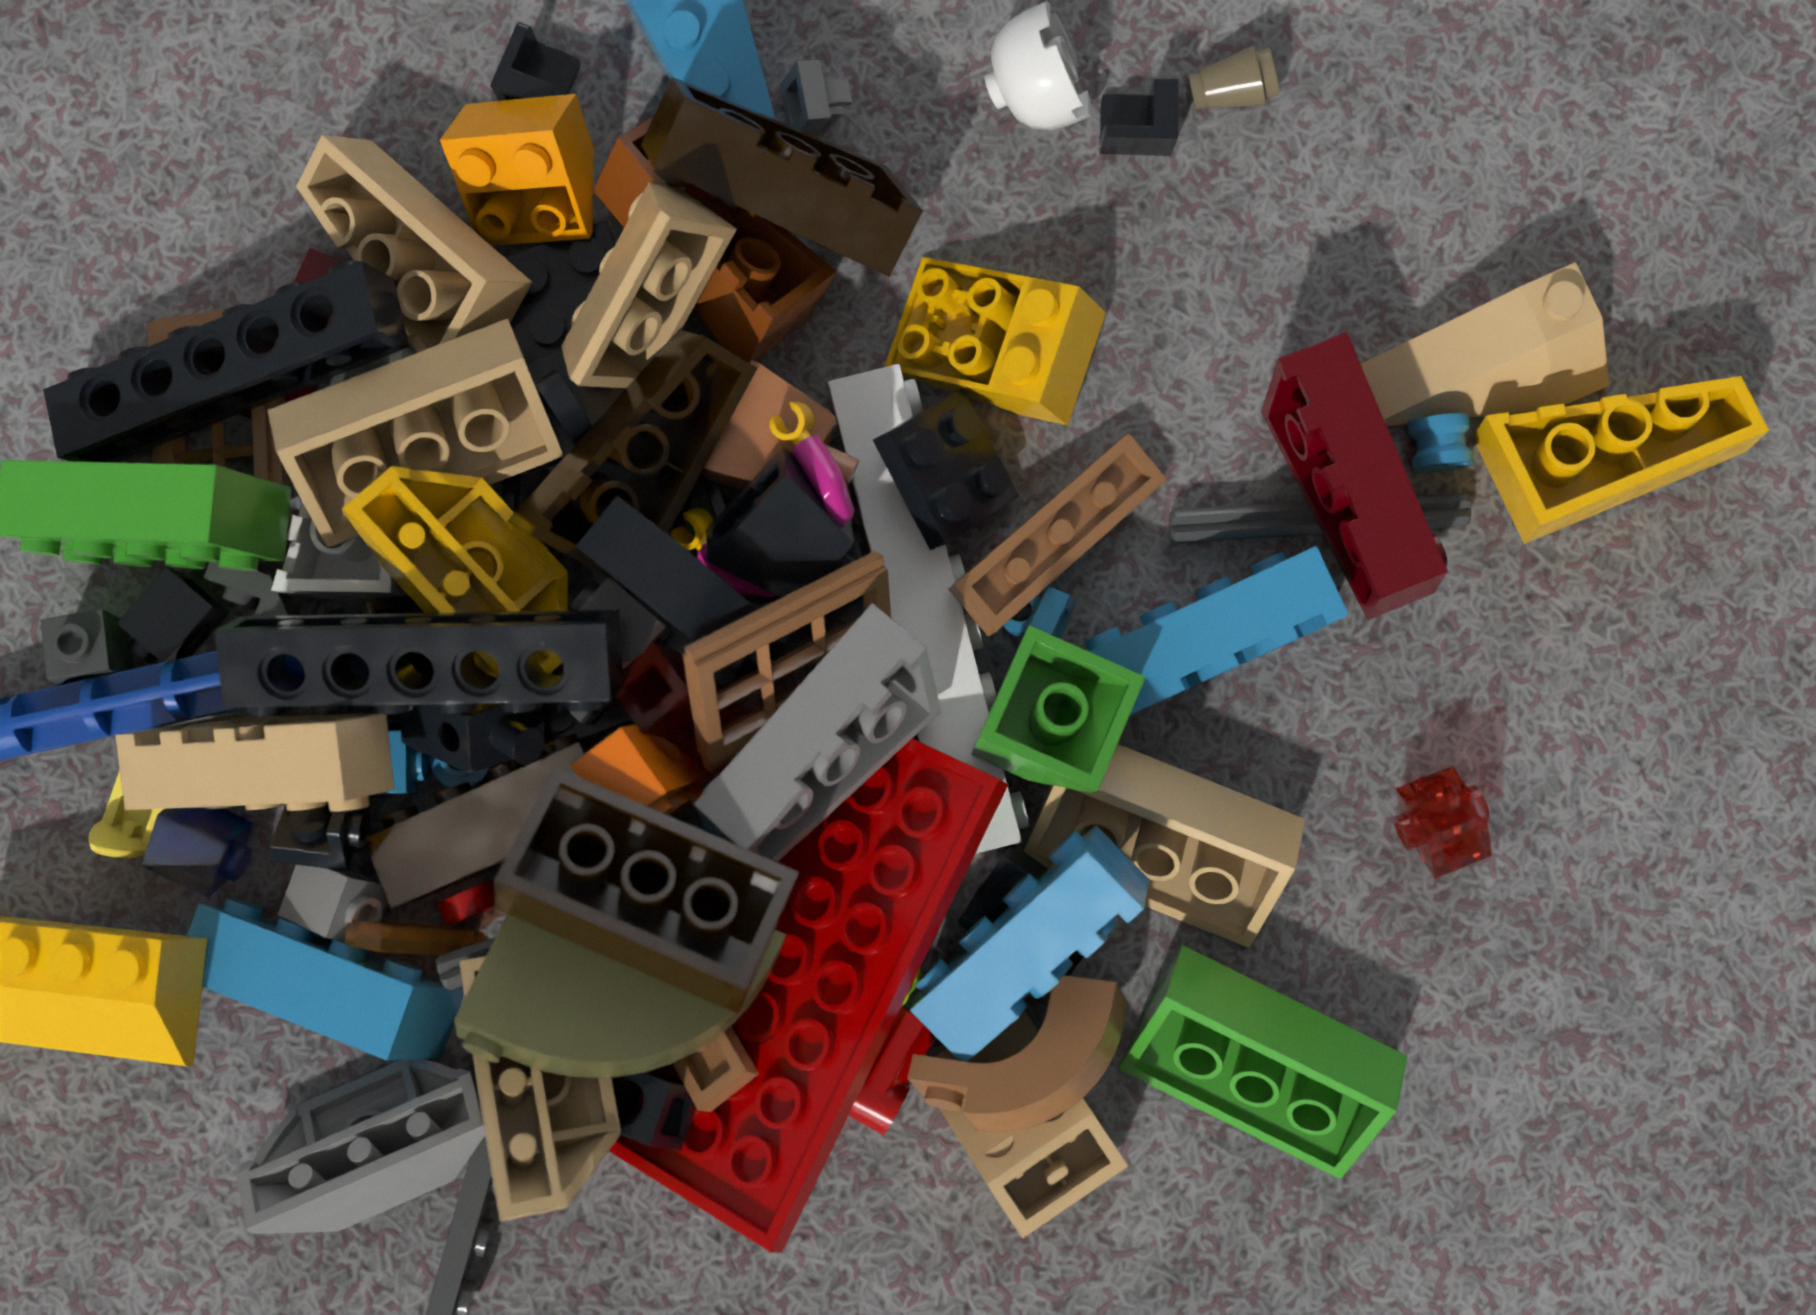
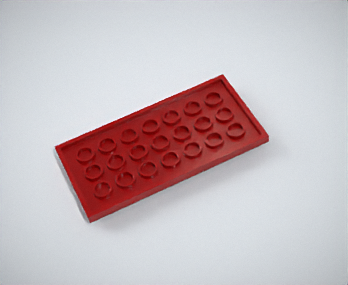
(855, 938)

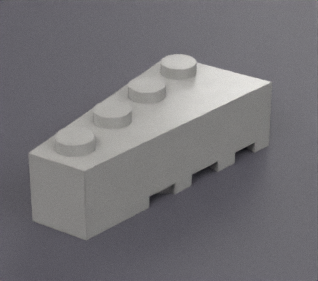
(824, 739)

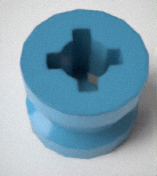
(1440, 442)

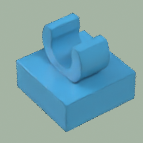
(1048, 614)

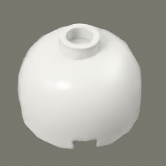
(1037, 71)

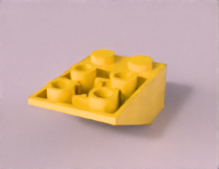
(998, 337)

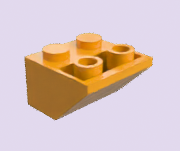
(524, 169)

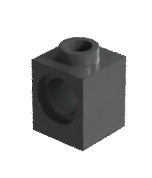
(84, 646)

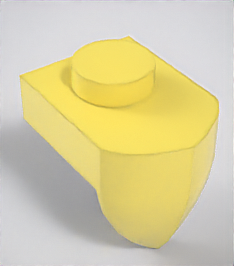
(122, 831)

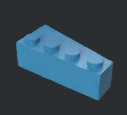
(706, 47)
(1225, 625)
(1029, 942)

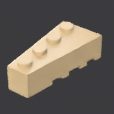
(258, 762)

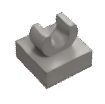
(810, 99)

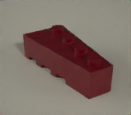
(1353, 476)

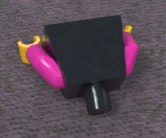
(784, 524)

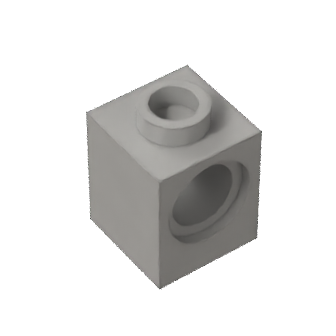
(330, 898)

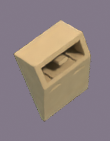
(1038, 1167)

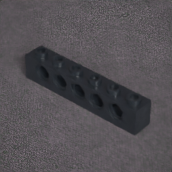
(185, 386)
(256, 675)

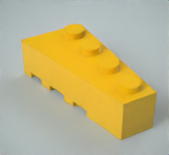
(1599, 454)

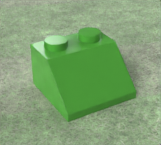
(1058, 714)

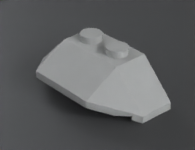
(363, 1149)

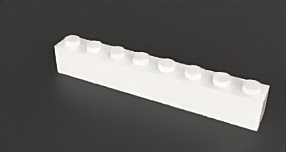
(920, 581)

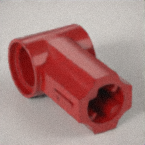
(887, 1080)

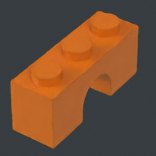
(643, 770)

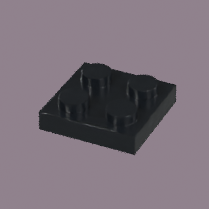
(946, 469)

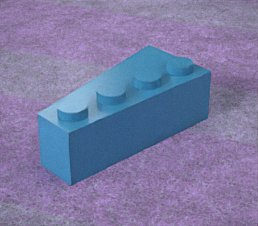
(324, 983)

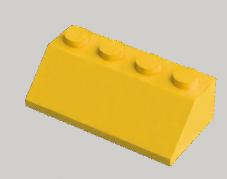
(100, 990)

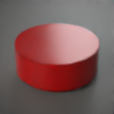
(468, 903)

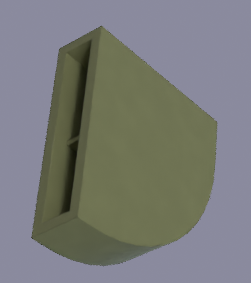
(582, 1011)

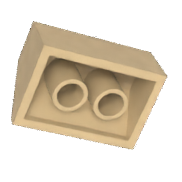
(645, 287)

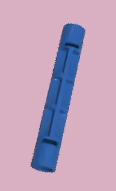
(115, 704)

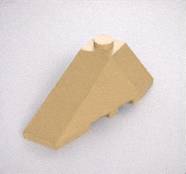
(1502, 357)

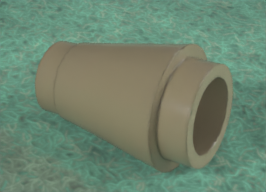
(1236, 80)

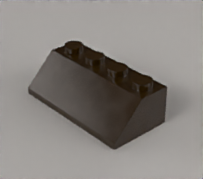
(644, 889)

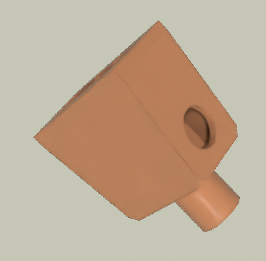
(747, 438)

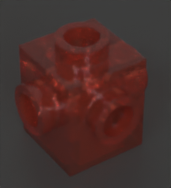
(1443, 821)

